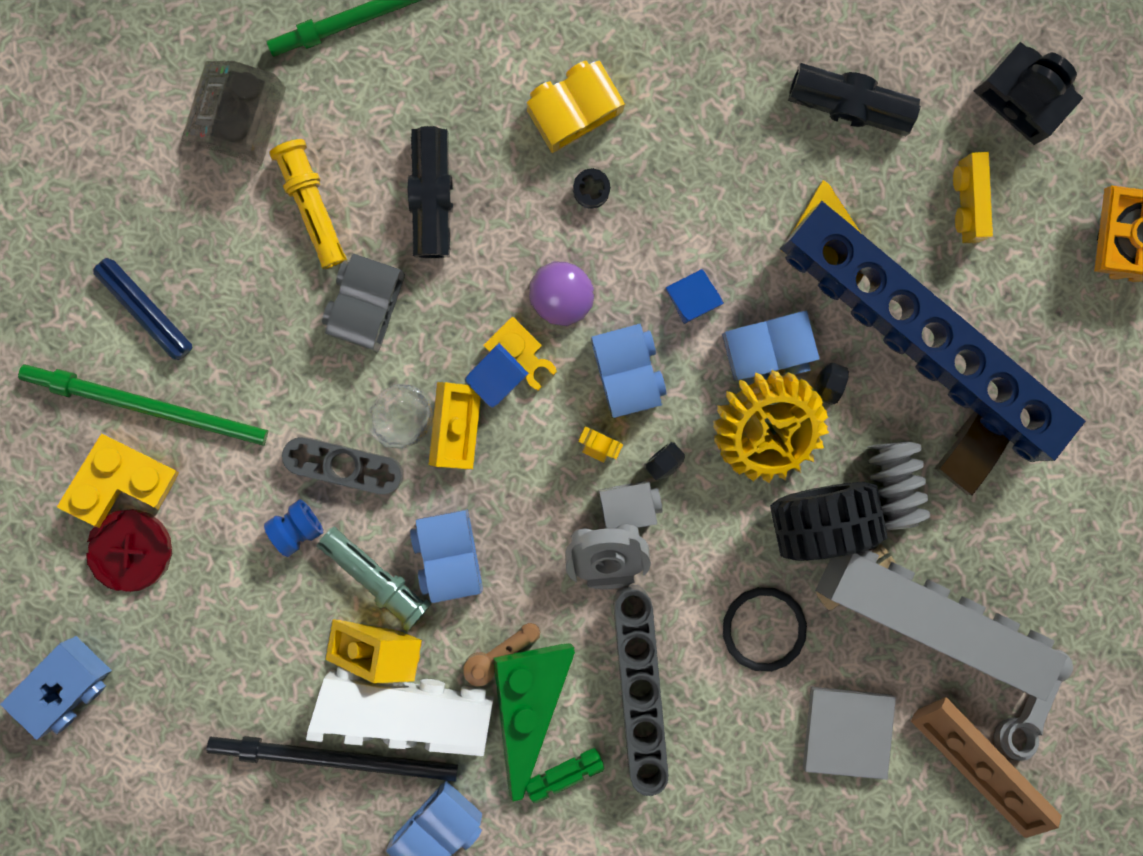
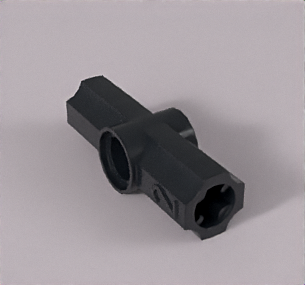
(854, 99)
(430, 192)

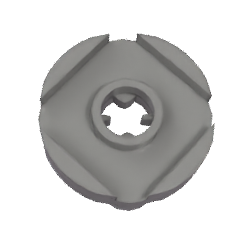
(607, 556)

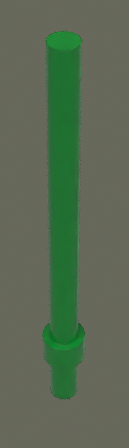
(309, 32)
(67, 383)

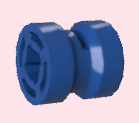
(295, 526)

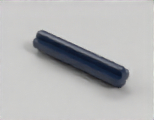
(142, 309)

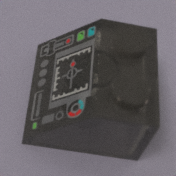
(234, 110)

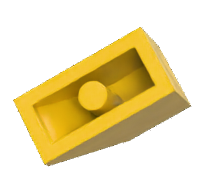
(373, 652)

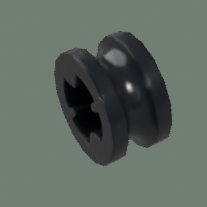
(597, 177)

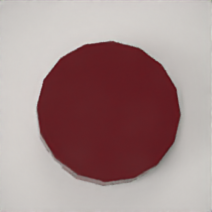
(129, 550)

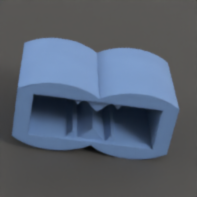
(770, 346)
(627, 370)
(448, 556)
(438, 826)

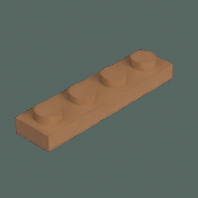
(986, 768)

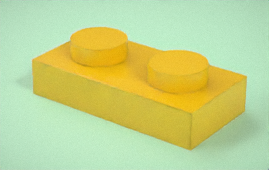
(973, 182)
(454, 426)

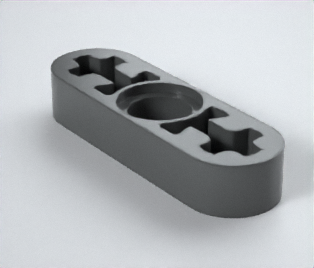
(315, 448)

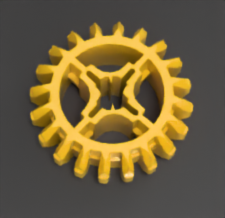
(797, 423)

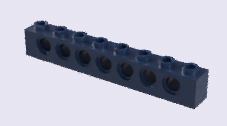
(1051, 420)

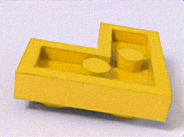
(107, 472)

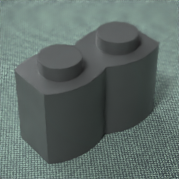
(364, 302)

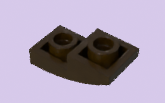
(972, 455)

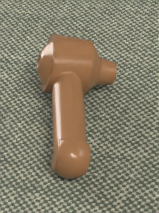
(480, 666)

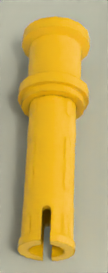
(303, 186)

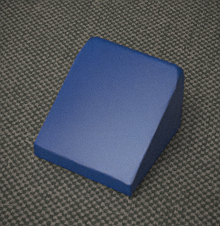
(694, 296)
(496, 376)

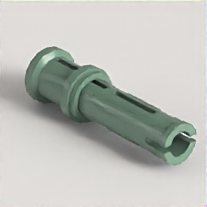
(388, 590)

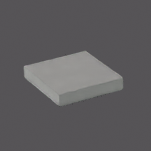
(849, 733)

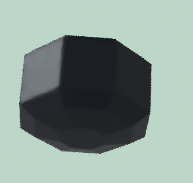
(832, 382)
(665, 461)

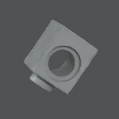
(630, 504)

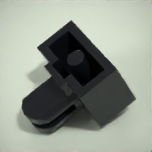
(1031, 91)

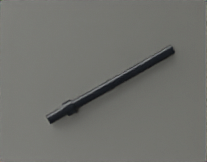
(252, 749)

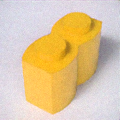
(574, 105)

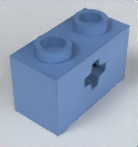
(35, 699)

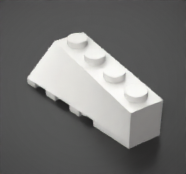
(402, 714)

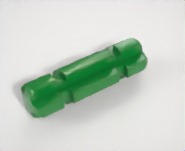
(565, 775)

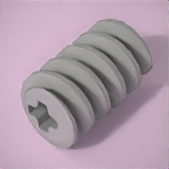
(900, 484)

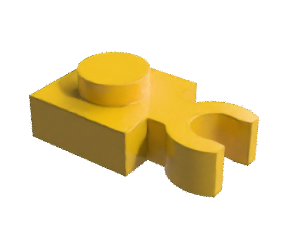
(522, 348)
(598, 445)

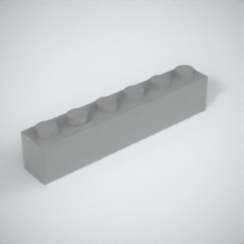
(943, 624)

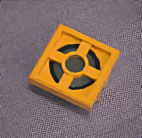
(1121, 234)

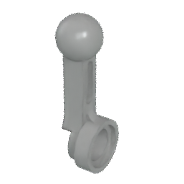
(1030, 721)

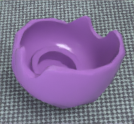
(561, 293)

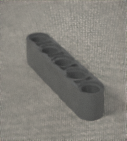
(646, 707)

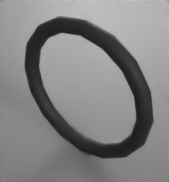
(802, 629)

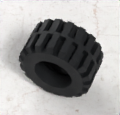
(829, 521)

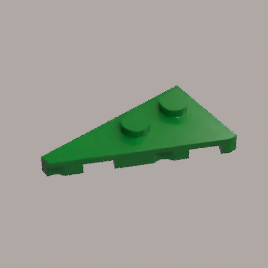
(527, 696)

